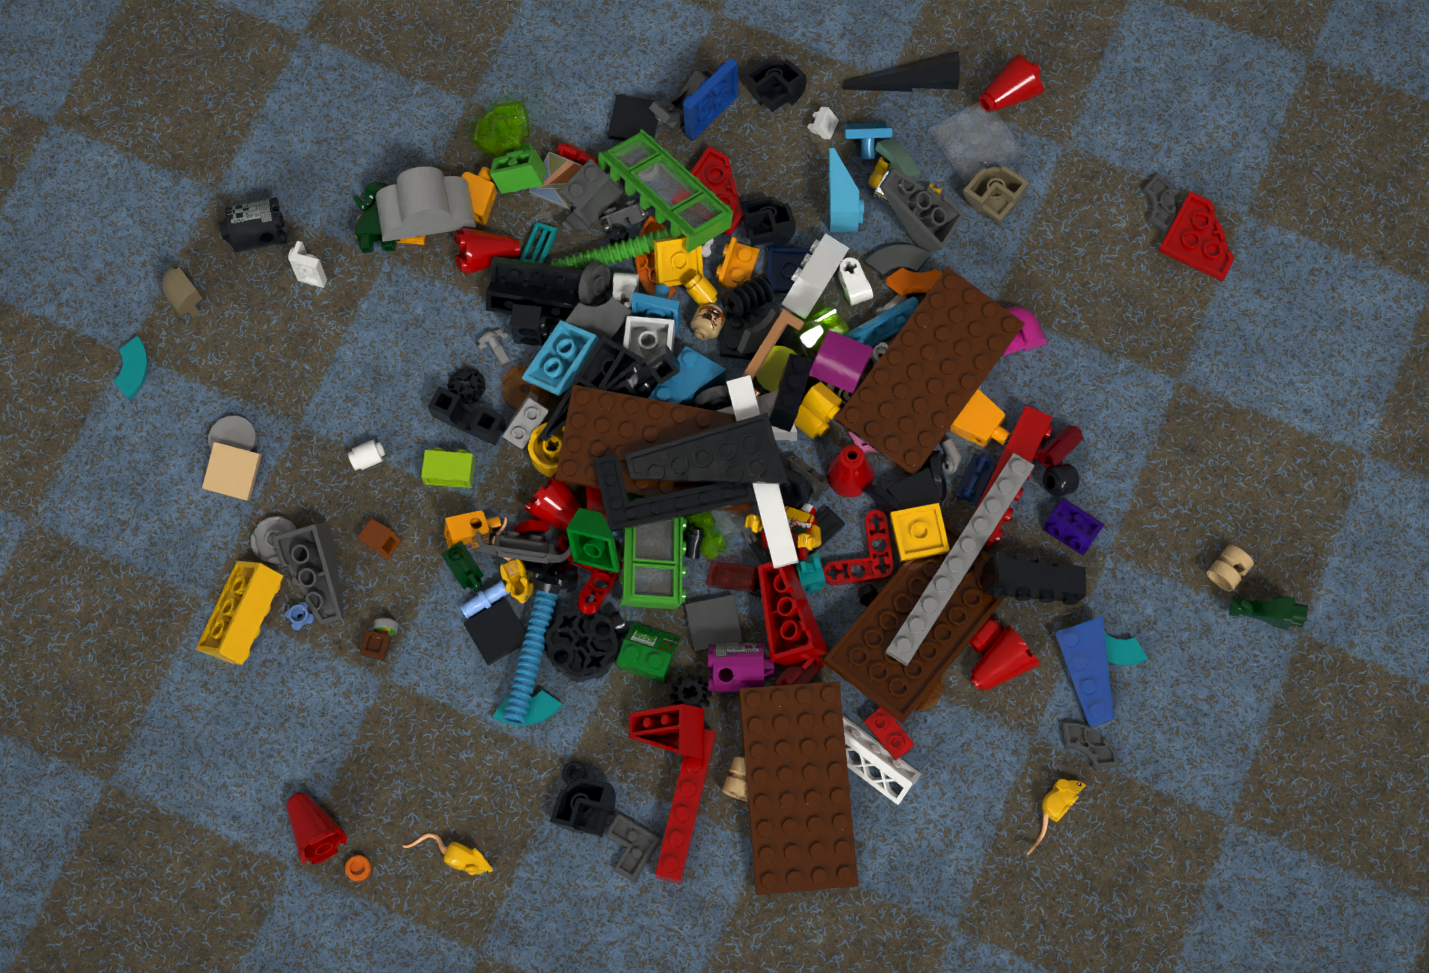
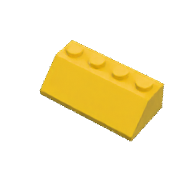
(240, 612)

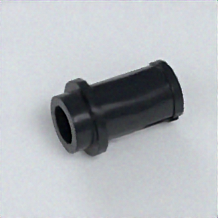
(694, 542)

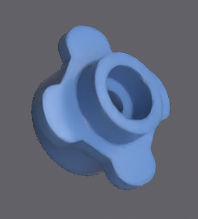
(294, 611)

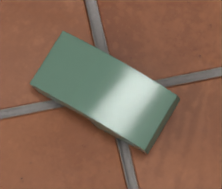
(898, 156)

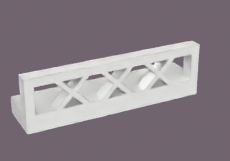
(877, 756)

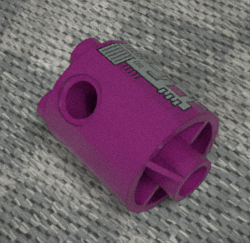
(737, 666)

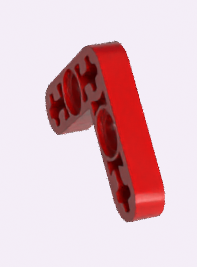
(869, 564)
(598, 575)

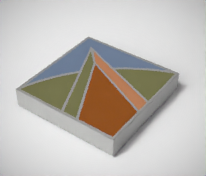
(557, 176)

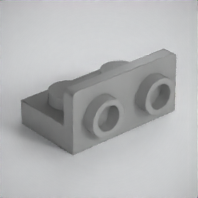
(525, 421)

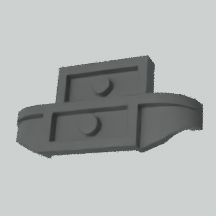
(589, 194)
(521, 548)

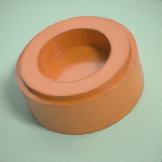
(358, 868)

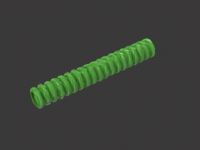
(615, 252)

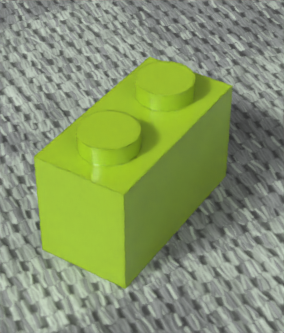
(448, 468)

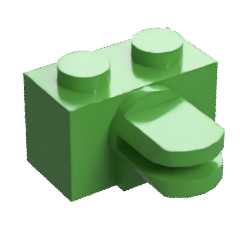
(518, 170)

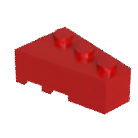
(670, 728)

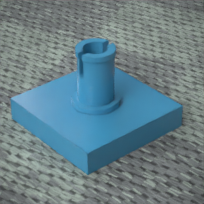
(867, 133)
(657, 306)

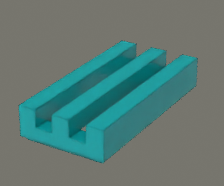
(548, 246)

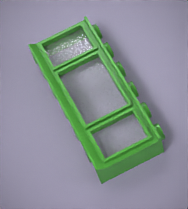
(668, 188)
(653, 564)

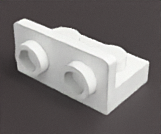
(306, 266)

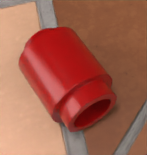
(986, 635)

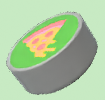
(385, 626)

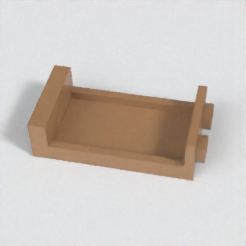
(769, 342)

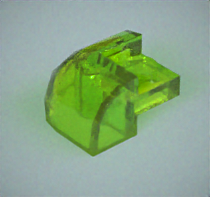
(502, 128)
(817, 327)

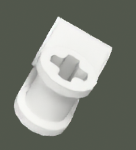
(854, 285)
(623, 287)

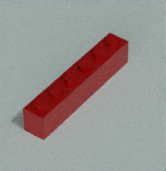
(1025, 443)
(684, 813)

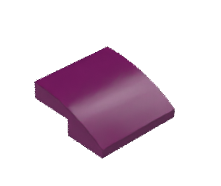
(841, 361)

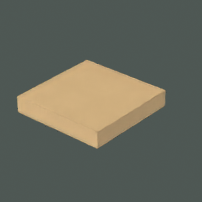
(231, 471)

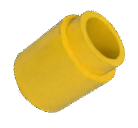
(701, 289)

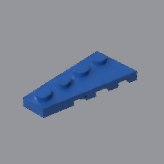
(1087, 663)

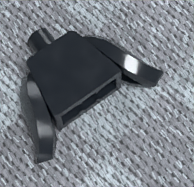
(918, 490)

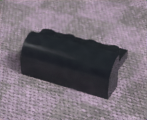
(532, 285)

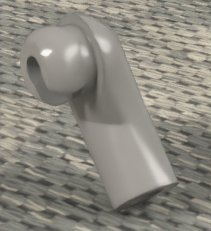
(892, 303)
(952, 459)

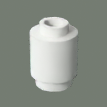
(366, 455)

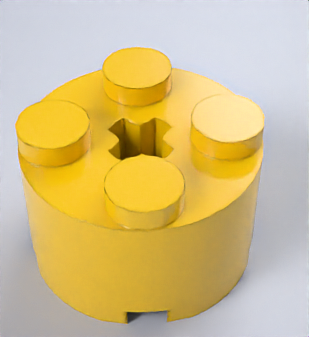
(539, 450)

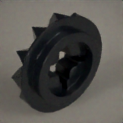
(468, 394)

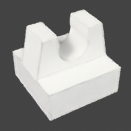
(824, 123)

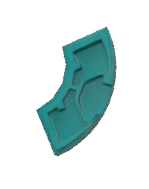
(134, 367)
(1124, 651)
(540, 709)

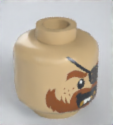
(707, 321)

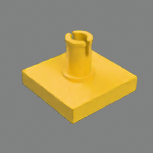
(674, 263)
(919, 532)

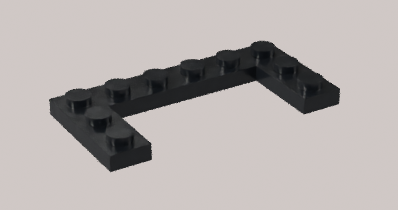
(628, 514)

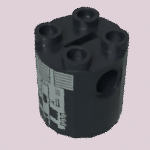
(253, 225)

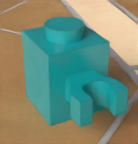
(810, 573)

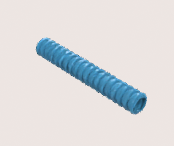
(530, 657)

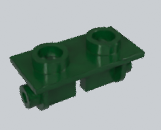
(463, 566)

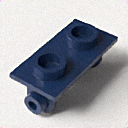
(975, 478)

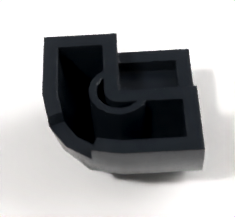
(775, 83)
(768, 221)
(797, 491)
(584, 806)

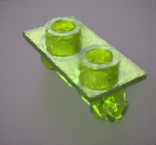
(714, 540)

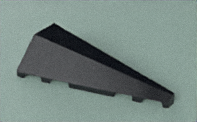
(932, 73)
(601, 371)

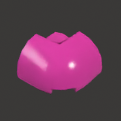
(1030, 335)

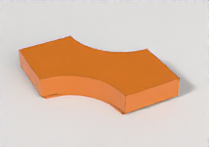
(909, 282)

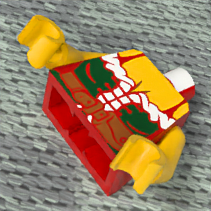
(802, 526)

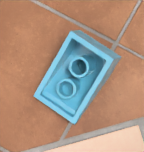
(844, 203)
(561, 358)

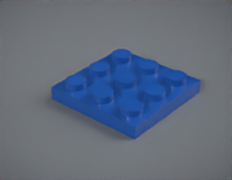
(710, 99)

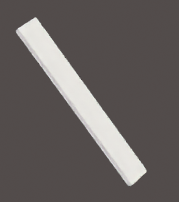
(767, 495)

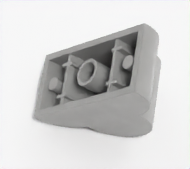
(424, 204)

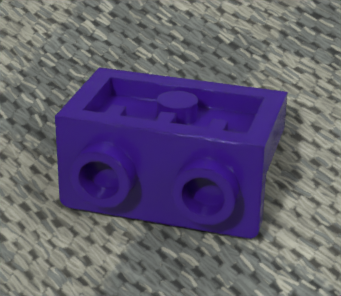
(1073, 526)

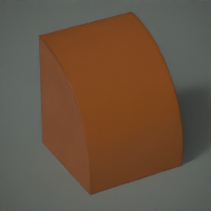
(379, 539)

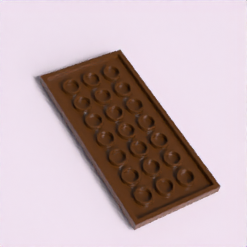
(930, 371)
(617, 423)
(862, 654)
(797, 788)

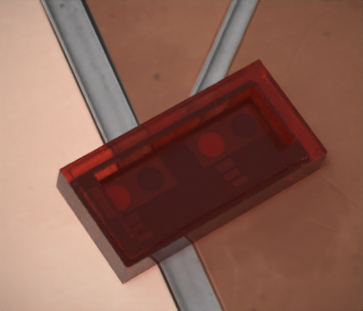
(732, 576)

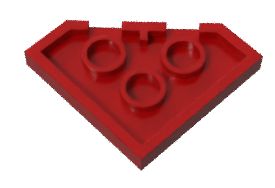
(715, 174)
(1198, 239)

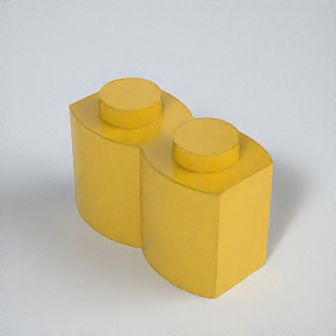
(817, 410)

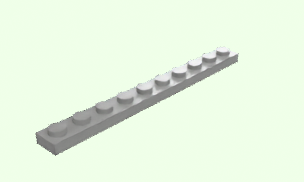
(959, 559)

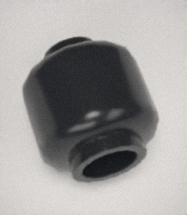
(1061, 479)

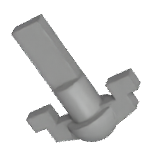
(491, 337)

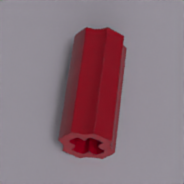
(1060, 446)

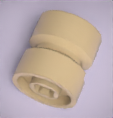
(1230, 568)
(736, 784)

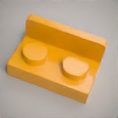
(738, 264)

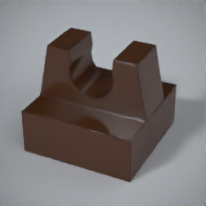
(375, 645)

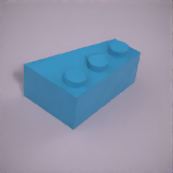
(695, 376)

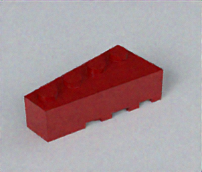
(788, 616)

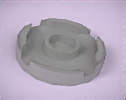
(234, 432)
(263, 543)

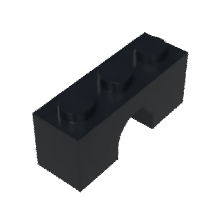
(655, 367)
(790, 392)
(454, 411)

